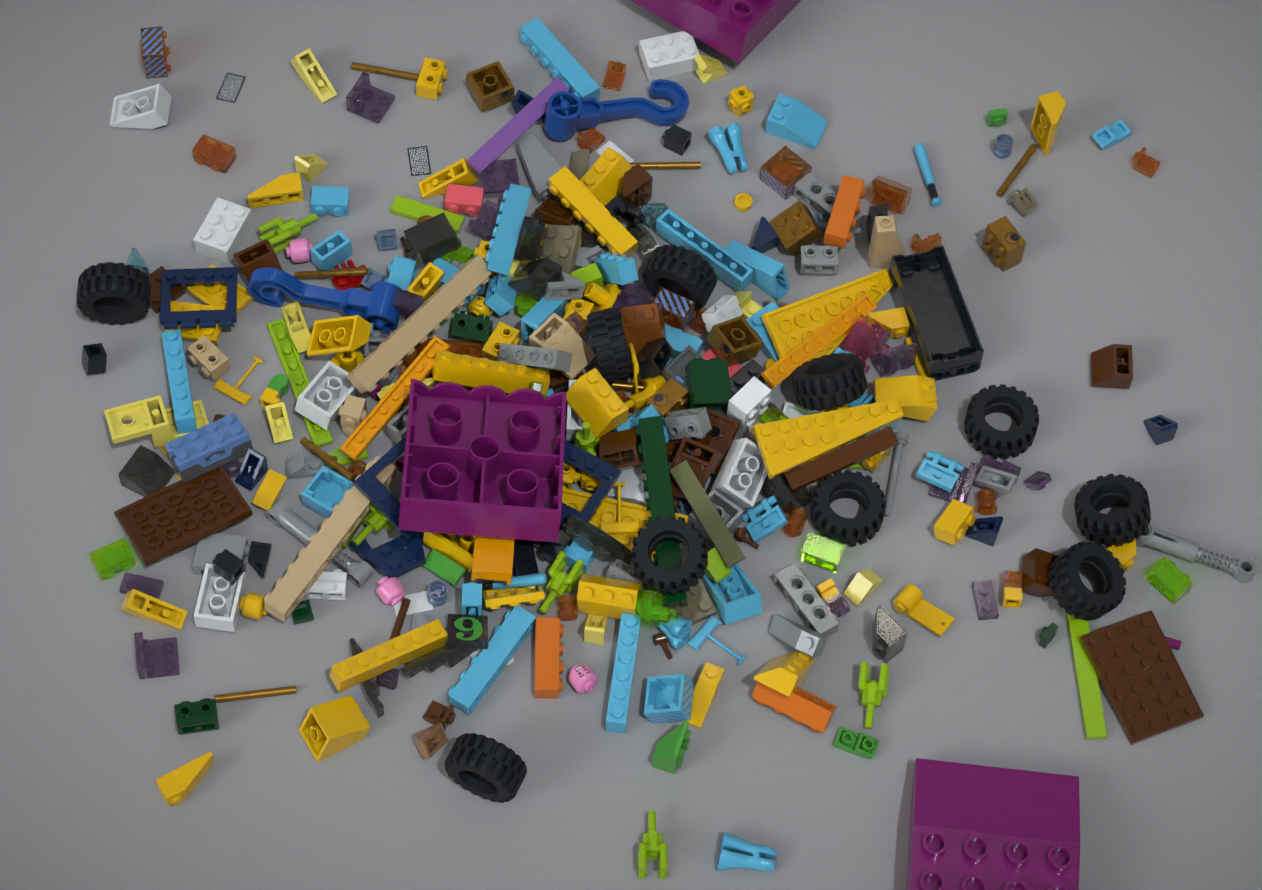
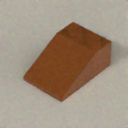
(643, 324)

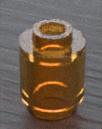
(796, 519)

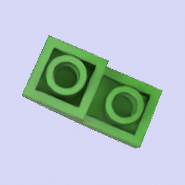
(444, 567)
(854, 743)

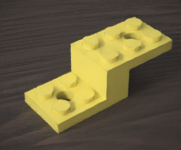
(148, 418)

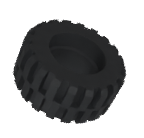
(681, 273)
(113, 293)
(610, 344)
(829, 381)
(1006, 401)
(850, 486)
(1111, 492)
(660, 532)
(1071, 591)
(485, 767)

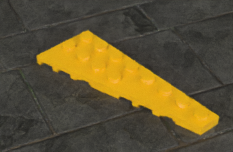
(802, 438)
(609, 514)

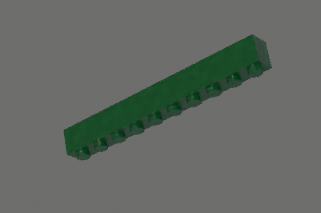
(660, 496)

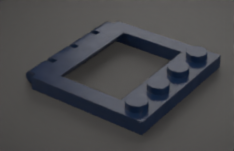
(205, 318)
(595, 467)
(378, 493)

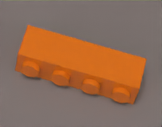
(844, 212)
(547, 658)
(800, 706)

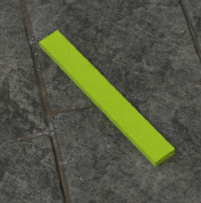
(296, 375)
(1086, 681)

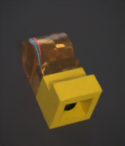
(1012, 589)

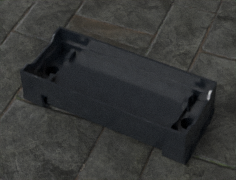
(937, 313)

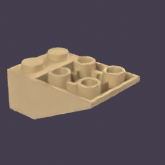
(559, 335)

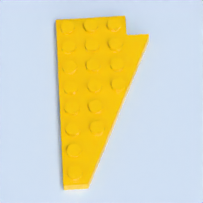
(800, 319)

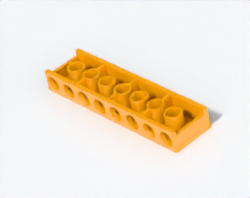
(492, 559)

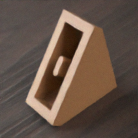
(430, 740)

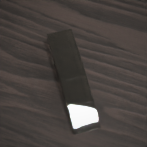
(596, 540)
(434, 659)
(369, 687)

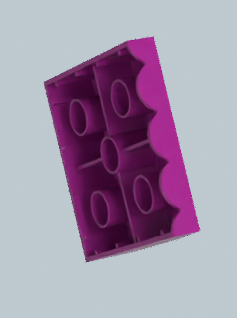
(725, 25)
(483, 462)
(992, 828)

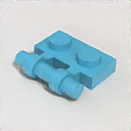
(937, 474)
(766, 523)

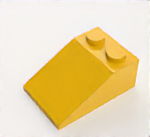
(914, 394)

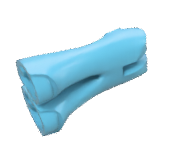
(735, 152)
(677, 631)
(753, 859)

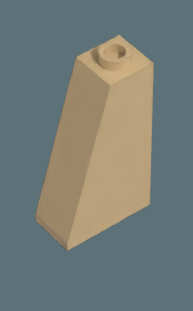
(884, 242)

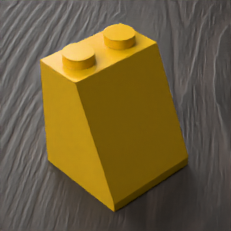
(333, 727)

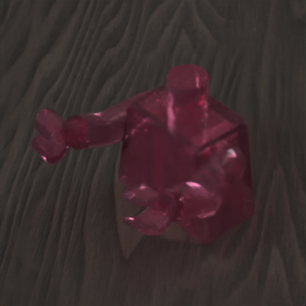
(866, 339)

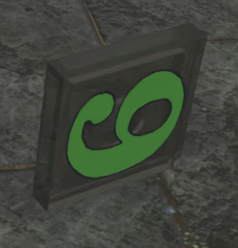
(467, 631)

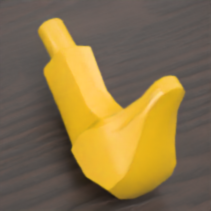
(651, 385)

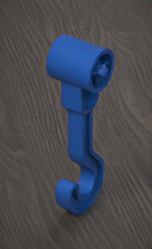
(568, 113)
(374, 306)

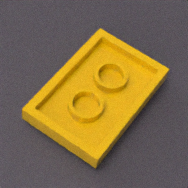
(217, 294)
(194, 334)
(512, 596)

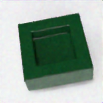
(303, 613)
(1047, 635)

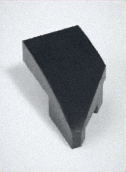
(259, 556)

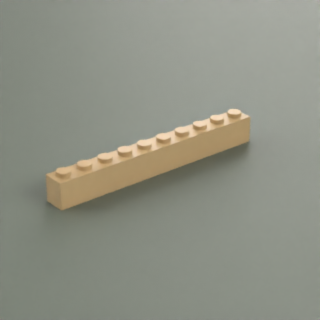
(419, 324)
(322, 548)

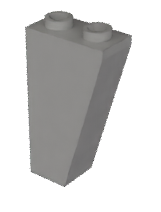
(538, 165)

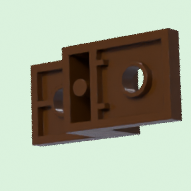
(706, 453)

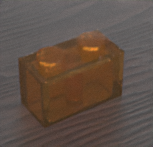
(214, 154)

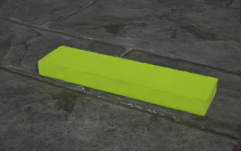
(414, 210)

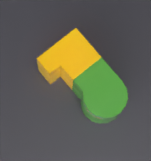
(275, 390)

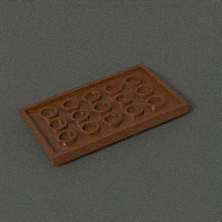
(182, 514)
(1141, 677)

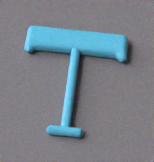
(704, 633)

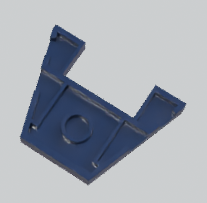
(395, 556)

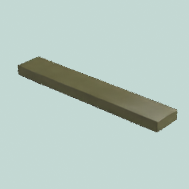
(707, 514)

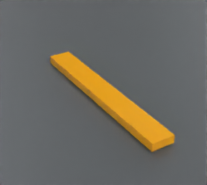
(818, 340)
(392, 400)

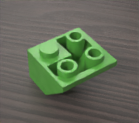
(671, 749)

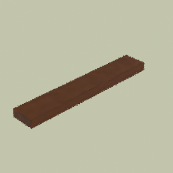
(841, 458)

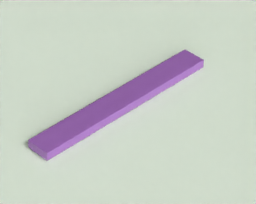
(515, 127)

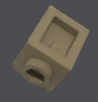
(1023, 201)

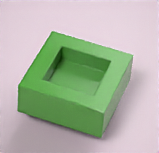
(997, 117)

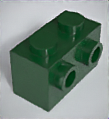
(472, 326)
(197, 716)

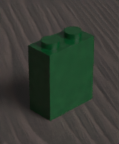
(708, 383)

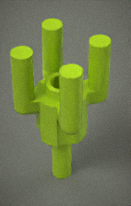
(284, 231)
(586, 440)
(374, 523)
(561, 581)
(872, 690)
(652, 849)

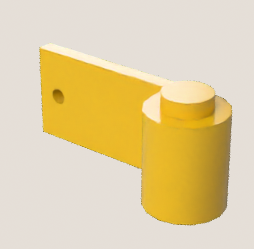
(912, 604)

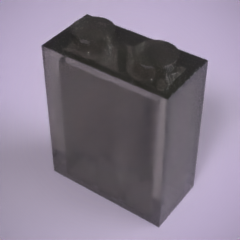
(431, 239)

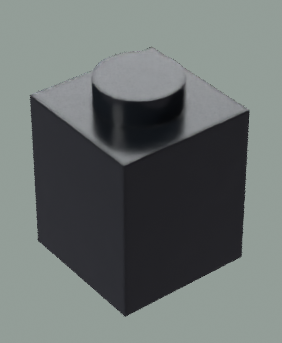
(677, 139)
(94, 358)
(228, 566)

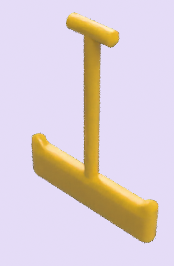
(635, 366)
(233, 392)
(620, 527)

